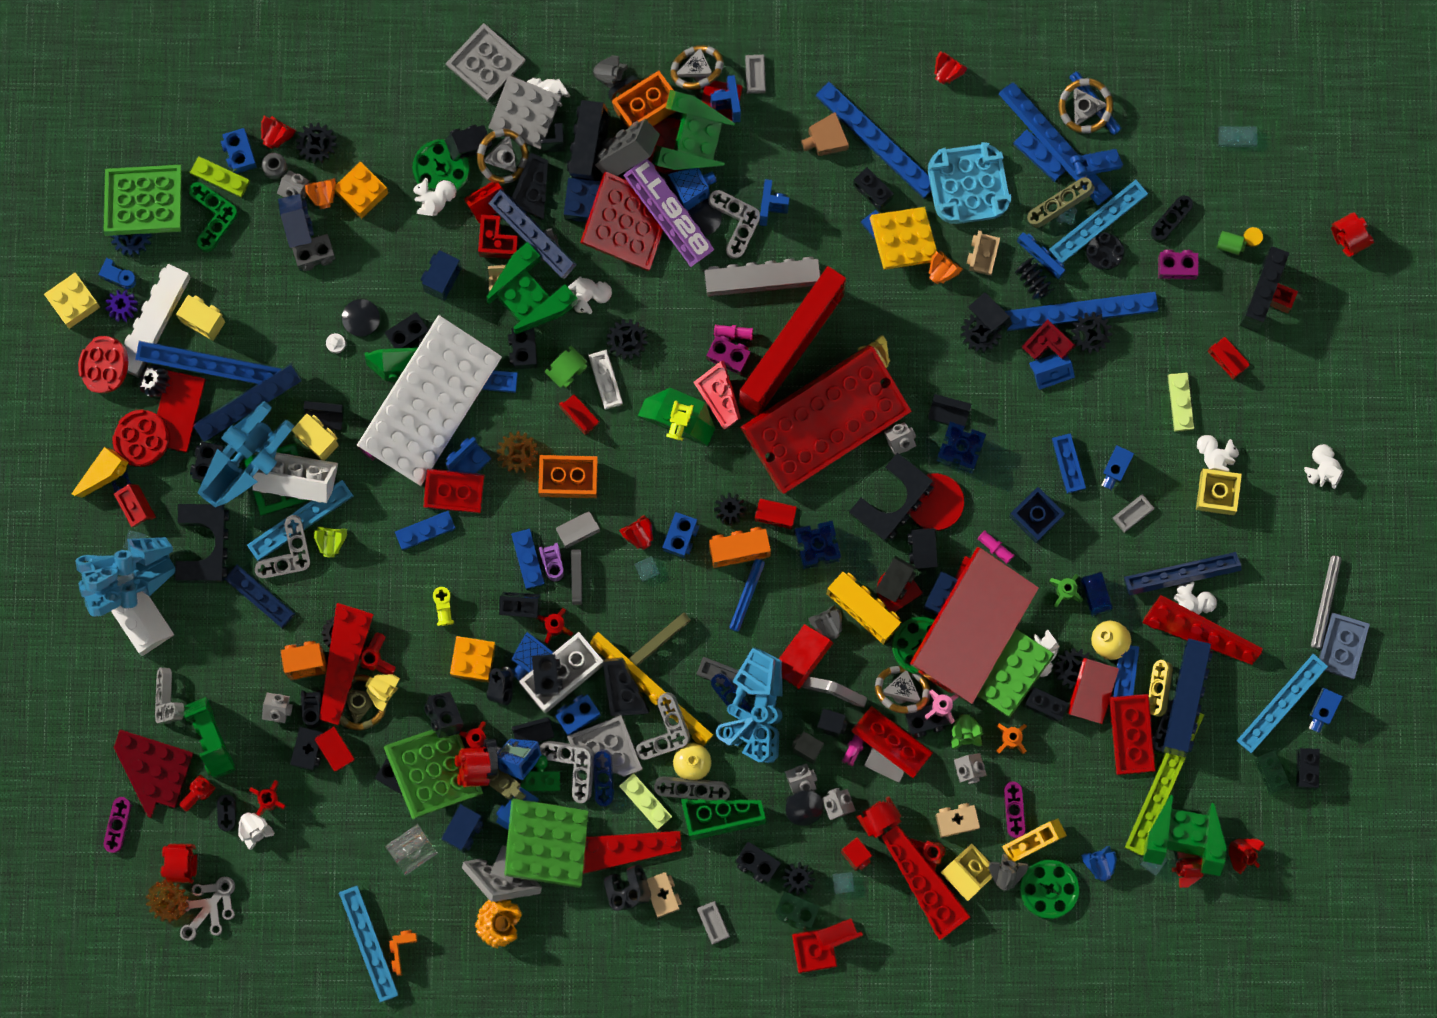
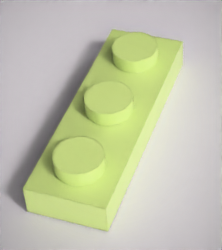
(1180, 402)
(645, 801)

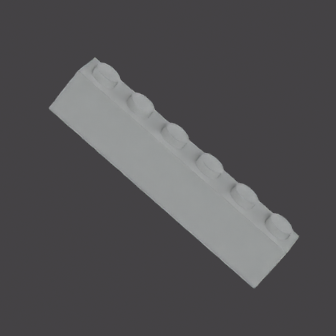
(761, 277)

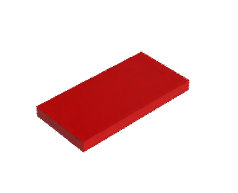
(180, 408)
(1132, 734)
(892, 742)

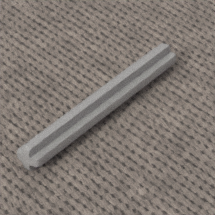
(1326, 602)

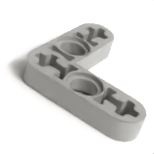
(741, 215)
(289, 558)
(835, 689)
(165, 710)
(673, 730)
(576, 759)

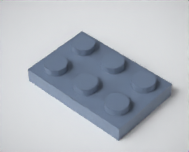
(1343, 645)

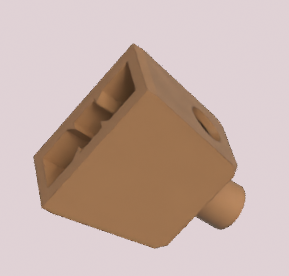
(826, 136)

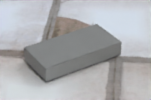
(755, 74)
(1133, 513)
(713, 922)

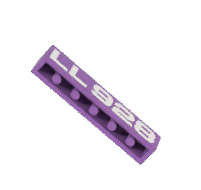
(668, 212)

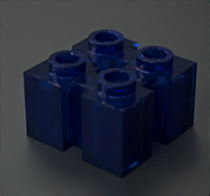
(972, 442)
(824, 535)

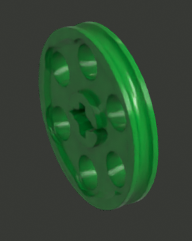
(442, 159)
(911, 639)
(1058, 886)

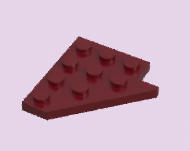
(153, 769)

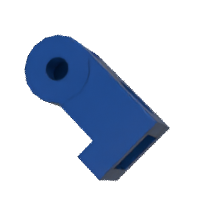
(116, 276)

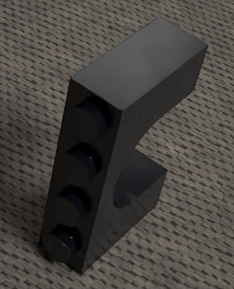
(1263, 294)
(886, 524)
(213, 567)

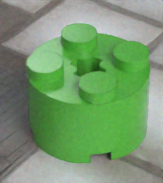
(566, 367)

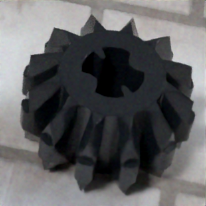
(154, 381)
(735, 505)
(803, 874)

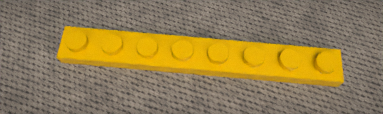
(650, 688)

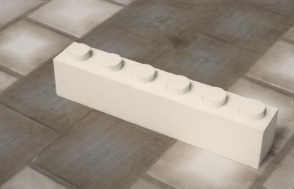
(155, 313)

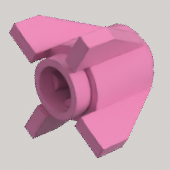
(936, 709)

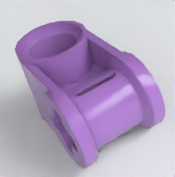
(552, 558)

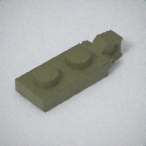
(506, 785)

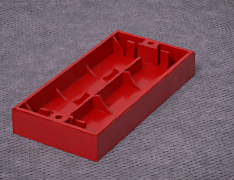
(792, 341)
(826, 419)

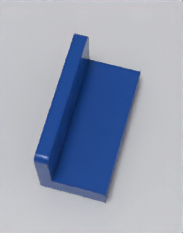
(1051, 370)

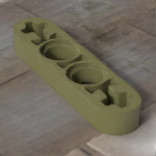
(1062, 205)
(660, 639)

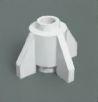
(253, 829)

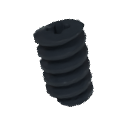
(1033, 279)

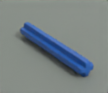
(1112, 125)
(747, 595)

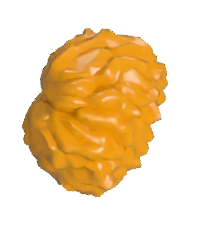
(497, 922)

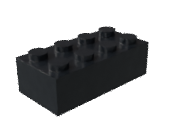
(589, 136)

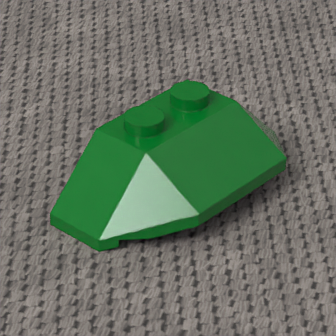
(389, 362)
(658, 411)

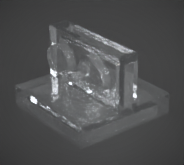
(411, 849)

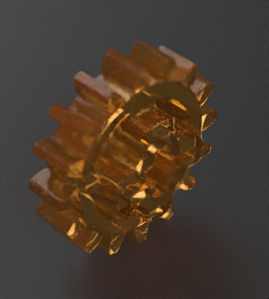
(511, 458)
(167, 900)

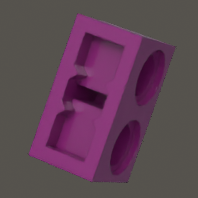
(1178, 270)
(731, 350)

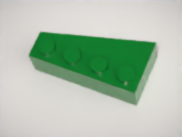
(717, 817)

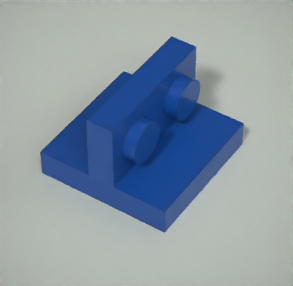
(727, 99)
(772, 203)

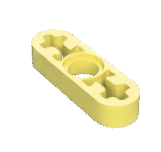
(1155, 681)

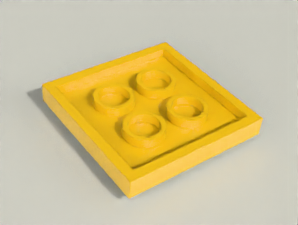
(903, 237)

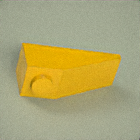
(104, 470)
(1034, 840)

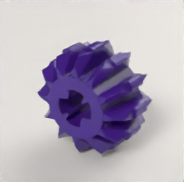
(119, 299)

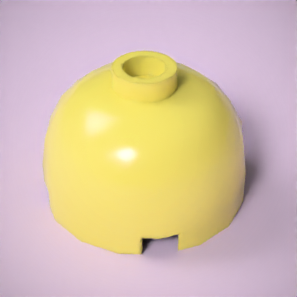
(1111, 640)
(692, 762)

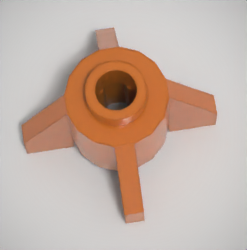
(321, 193)
(943, 268)
(1007, 742)

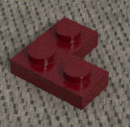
(1048, 336)

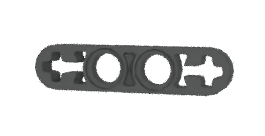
(691, 793)

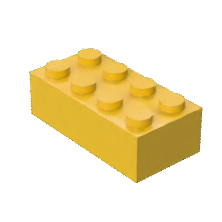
(863, 607)

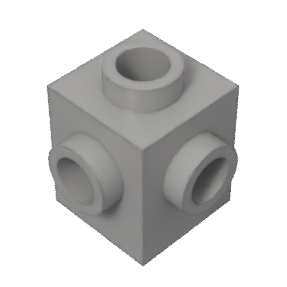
(293, 184)
(900, 438)
(276, 707)
(970, 768)
(801, 778)
(838, 803)

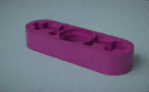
(1021, 824)
(109, 838)

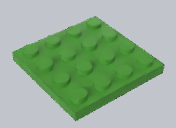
(142, 200)
(1014, 673)
(428, 772)
(546, 843)

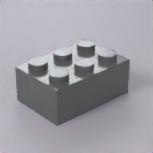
(627, 148)

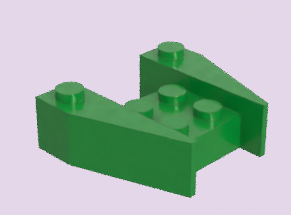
(696, 134)
(525, 296)
(216, 757)
(1187, 834)

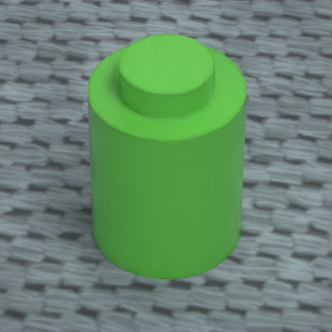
(1231, 243)

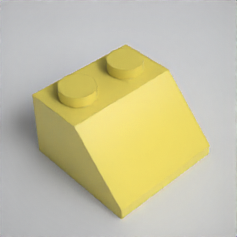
(968, 872)

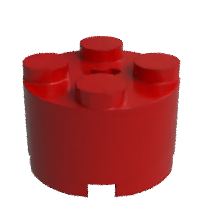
(1351, 234)
(473, 767)
(879, 817)
(179, 863)

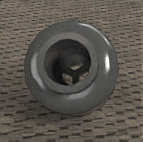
(274, 166)

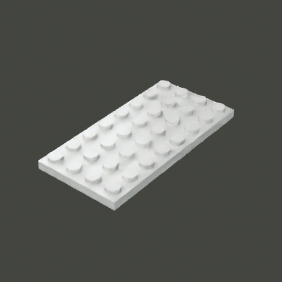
(429, 400)

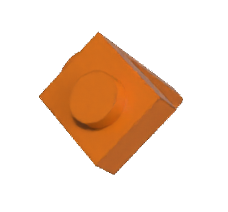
(405, 937)

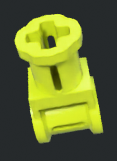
(679, 419)
(443, 607)

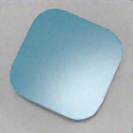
(968, 183)

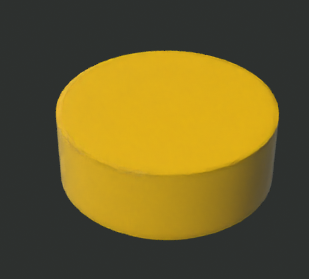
(1253, 237)

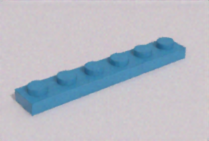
(1098, 222)
(309, 515)
(1282, 703)
(368, 944)

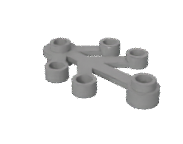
(210, 906)

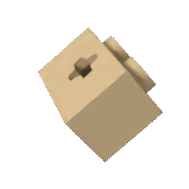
(968, 823)
(661, 906)

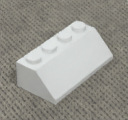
(298, 478)
(143, 622)
(577, 664)

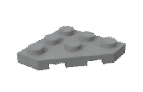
(613, 737)
(495, 888)

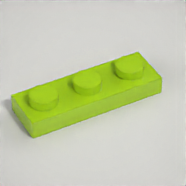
(219, 177)

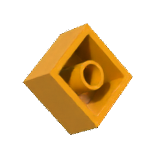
(361, 190)
(472, 659)

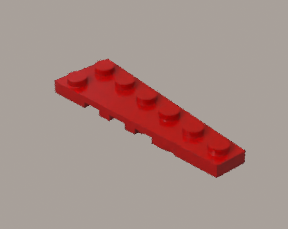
(1186, 624)
(346, 647)
(616, 850)
(933, 895)

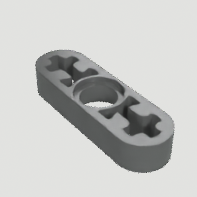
(576, 566)

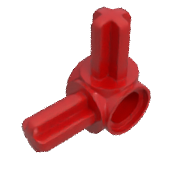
(373, 651)
(200, 789)
(925, 850)

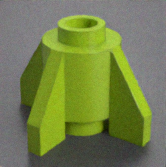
(329, 540)

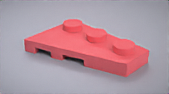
(719, 395)

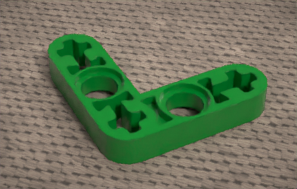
(218, 210)

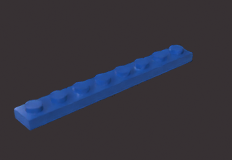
(1050, 138)
(875, 139)
(1069, 312)
(203, 362)

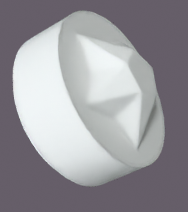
(335, 343)

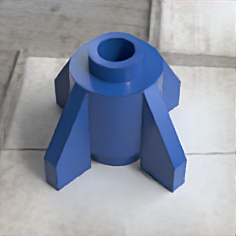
(1101, 863)

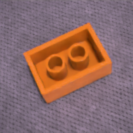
(644, 101)
(568, 476)
(739, 547)
(304, 660)

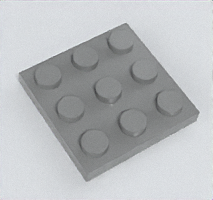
(485, 62)
(525, 110)

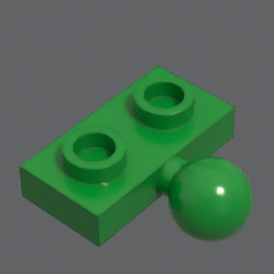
(540, 779)

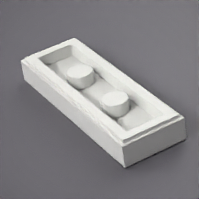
(605, 379)

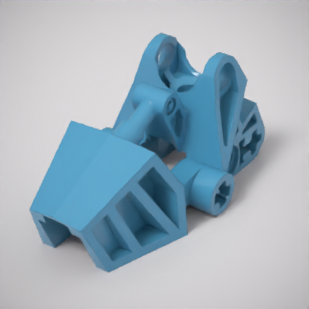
(223, 477)
(146, 561)
(761, 677)

